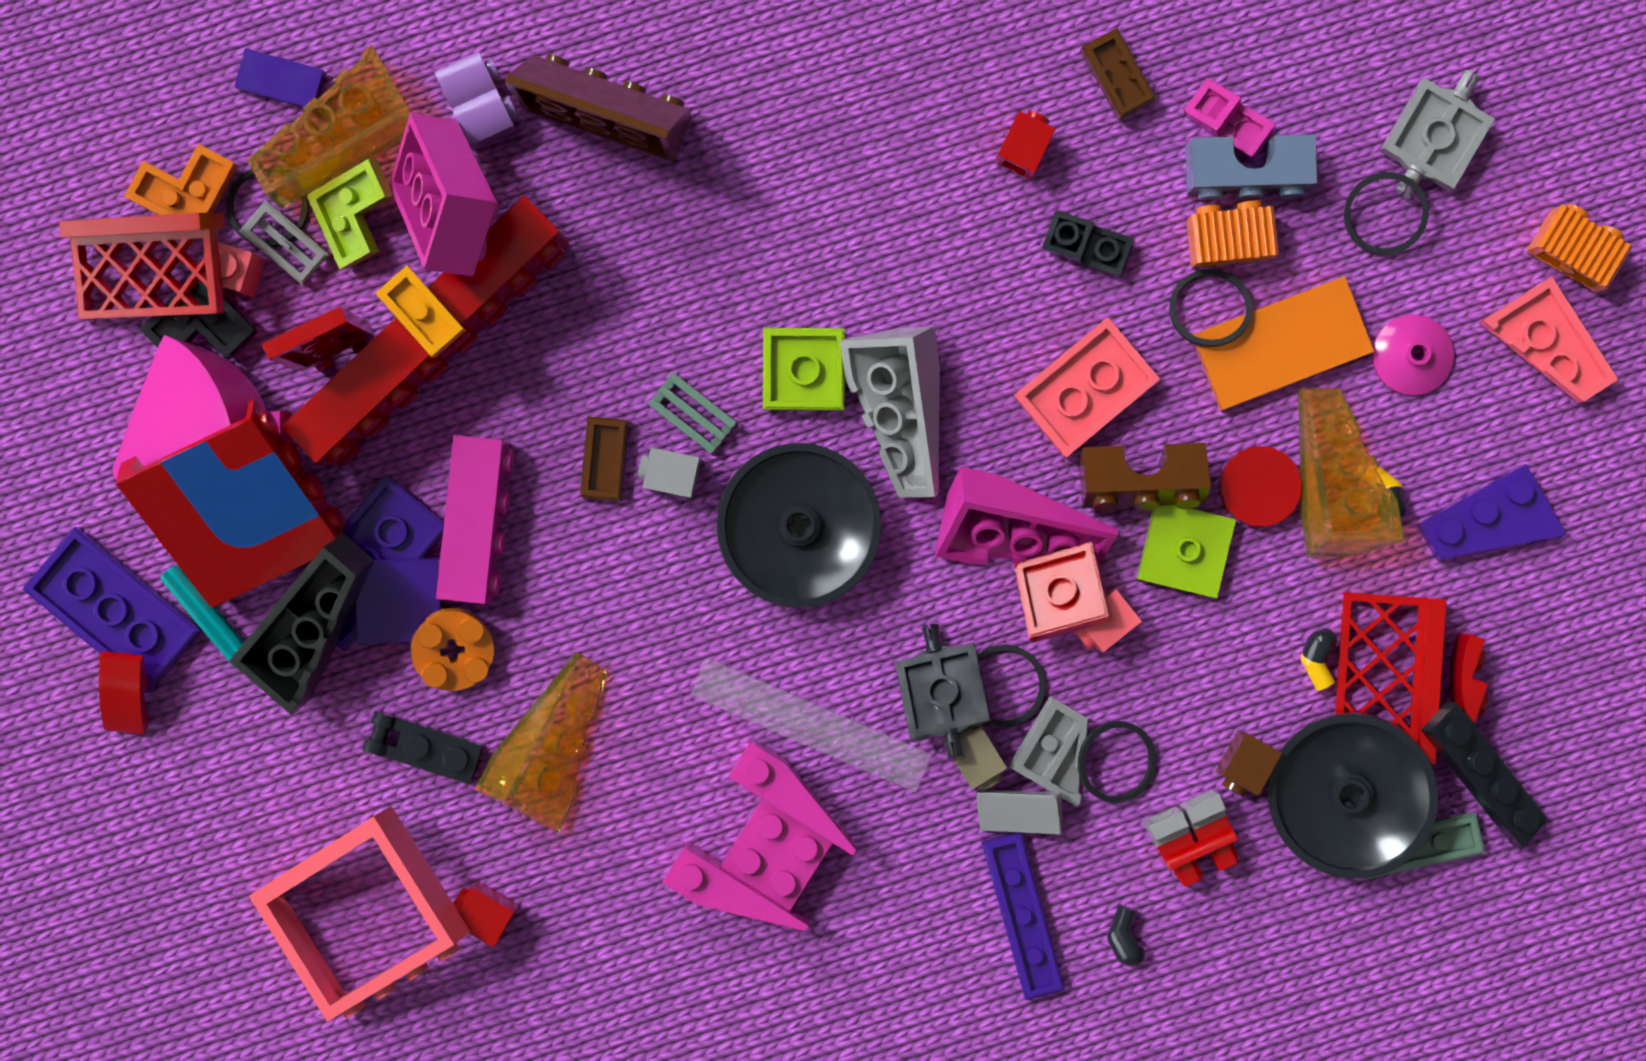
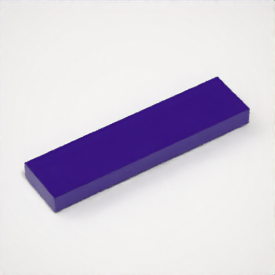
(1023, 915)

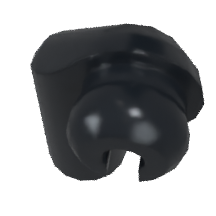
(1121, 939)

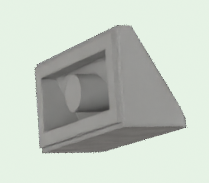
(1020, 811)

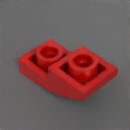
(1465, 660)
(122, 692)

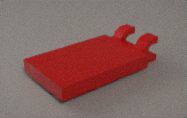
(320, 340)

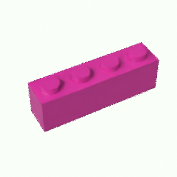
(474, 520)

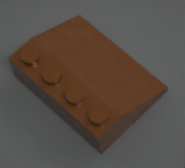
(600, 106)

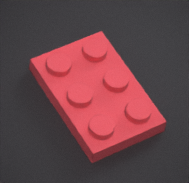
(1086, 387)

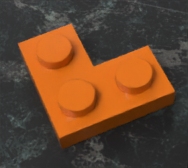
(194, 192)

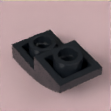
(1088, 244)

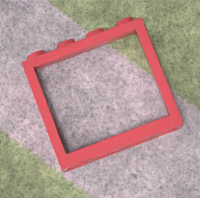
(416, 878)

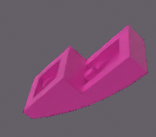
(1225, 116)

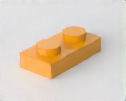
(420, 311)

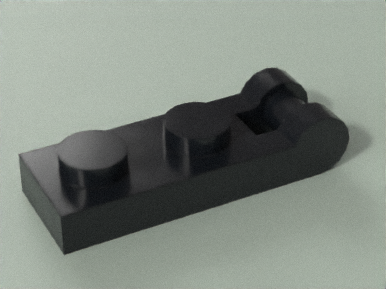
(424, 747)

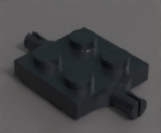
(943, 692)

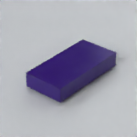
(279, 78)

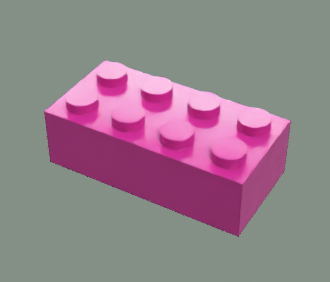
(443, 195)

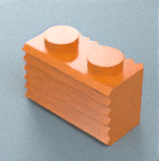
(1232, 235)
(1580, 247)

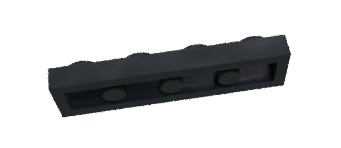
(1484, 774)

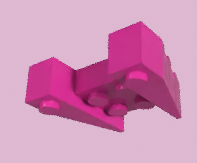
(773, 851)

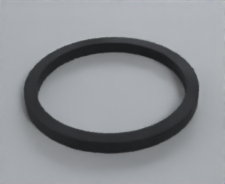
(230, 209)
(1391, 250)
(1210, 273)
(1042, 685)
(1150, 769)

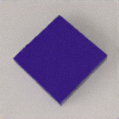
(396, 599)

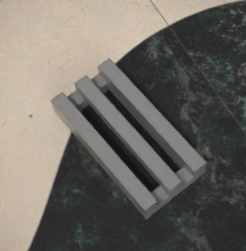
(312, 265)

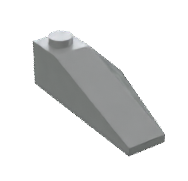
(899, 390)

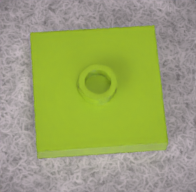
(803, 369)
(1186, 550)

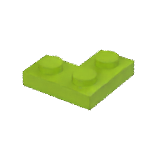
(341, 208)

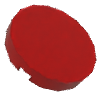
(1260, 486)

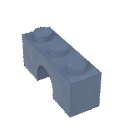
(1215, 169)

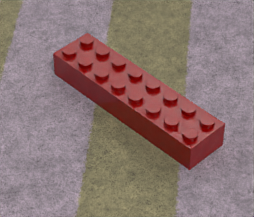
(396, 364)

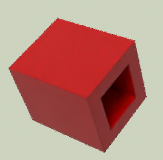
(1025, 143)
(485, 912)

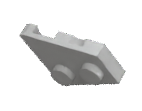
(1052, 750)

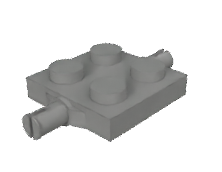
(1437, 133)

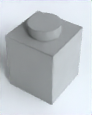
(669, 472)

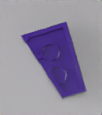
(1492, 517)

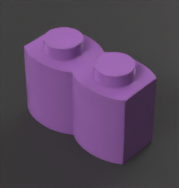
(476, 100)

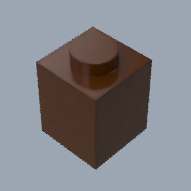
(1247, 764)

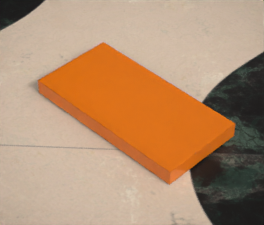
(1284, 343)

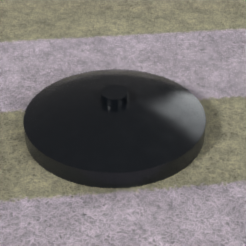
(799, 525)
(1353, 795)

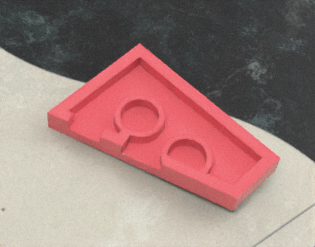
(1552, 340)

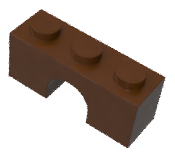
(1111, 484)

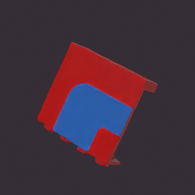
(233, 507)

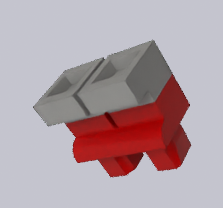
(1210, 834)

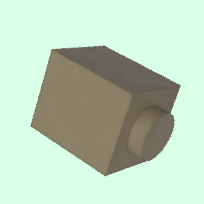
(981, 761)

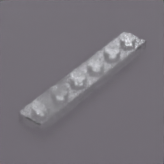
(811, 724)

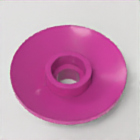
(1394, 360)

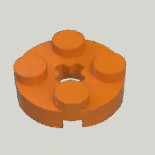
(438, 669)

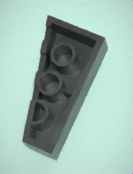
(301, 631)

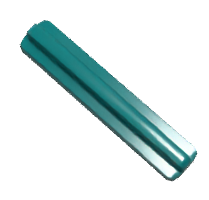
(207, 618)

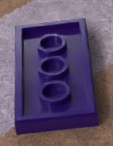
(390, 526)
(111, 605)

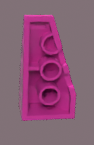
(1003, 519)

